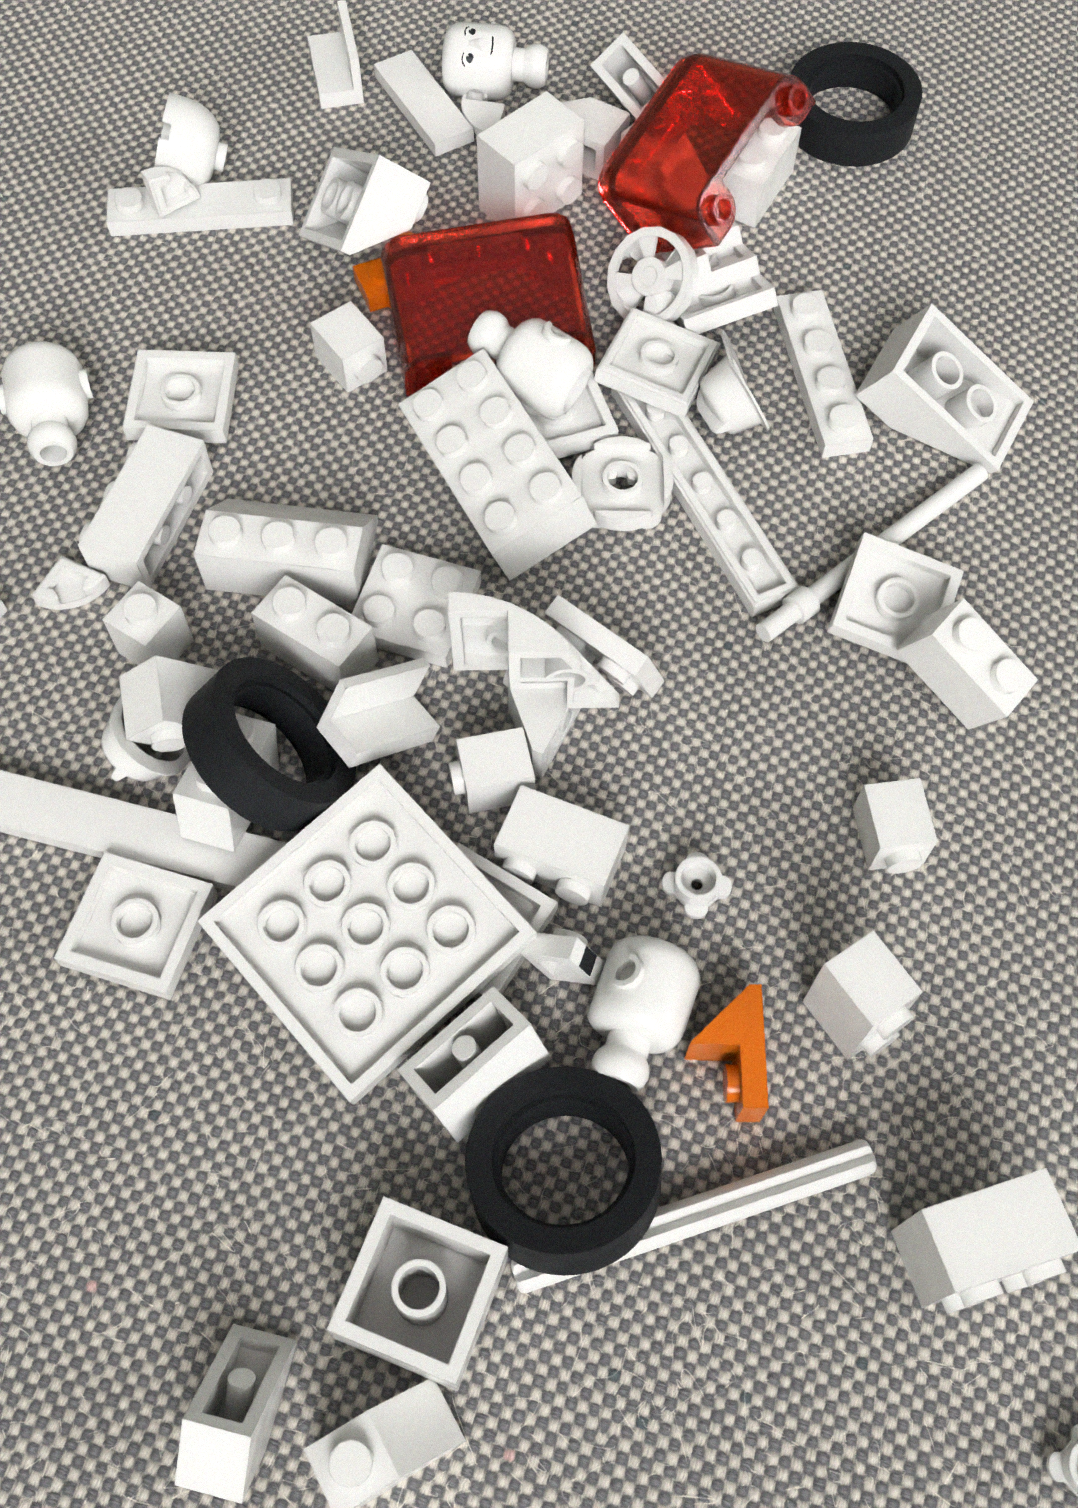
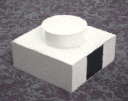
(564, 957)

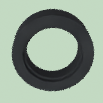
(866, 69)
(237, 771)
(550, 1094)

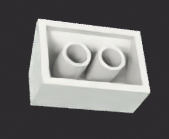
(363, 202)
(254, 544)

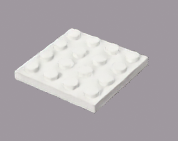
(367, 932)

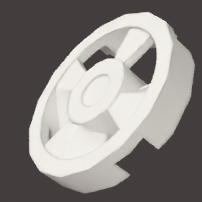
(652, 275)

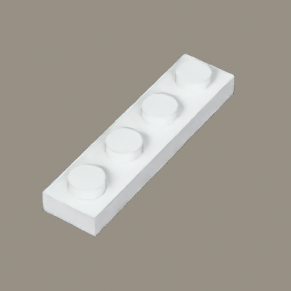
(822, 374)

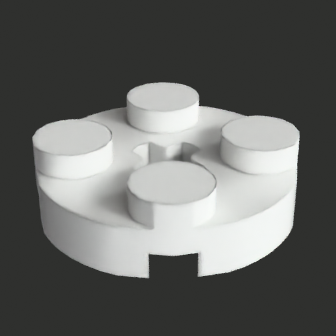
(624, 508)

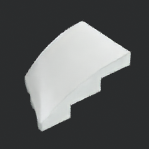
(726, 285)
(505, 637)

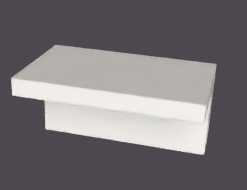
(337, 64)
(378, 714)

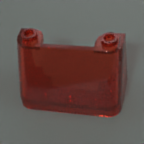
(687, 141)
(452, 275)

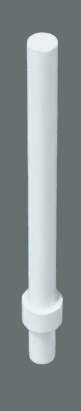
(806, 601)

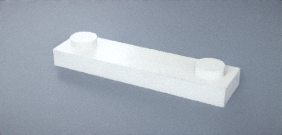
(220, 207)

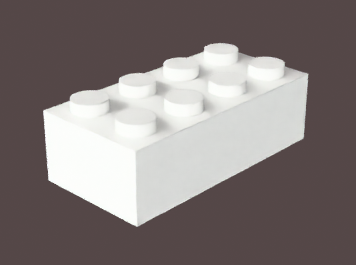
(497, 464)

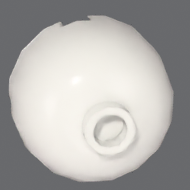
(190, 140)

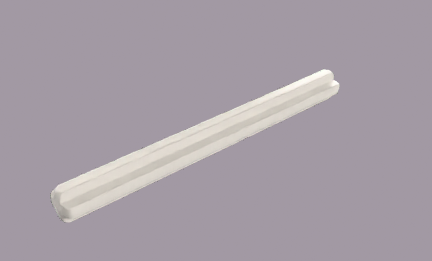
(736, 1202)

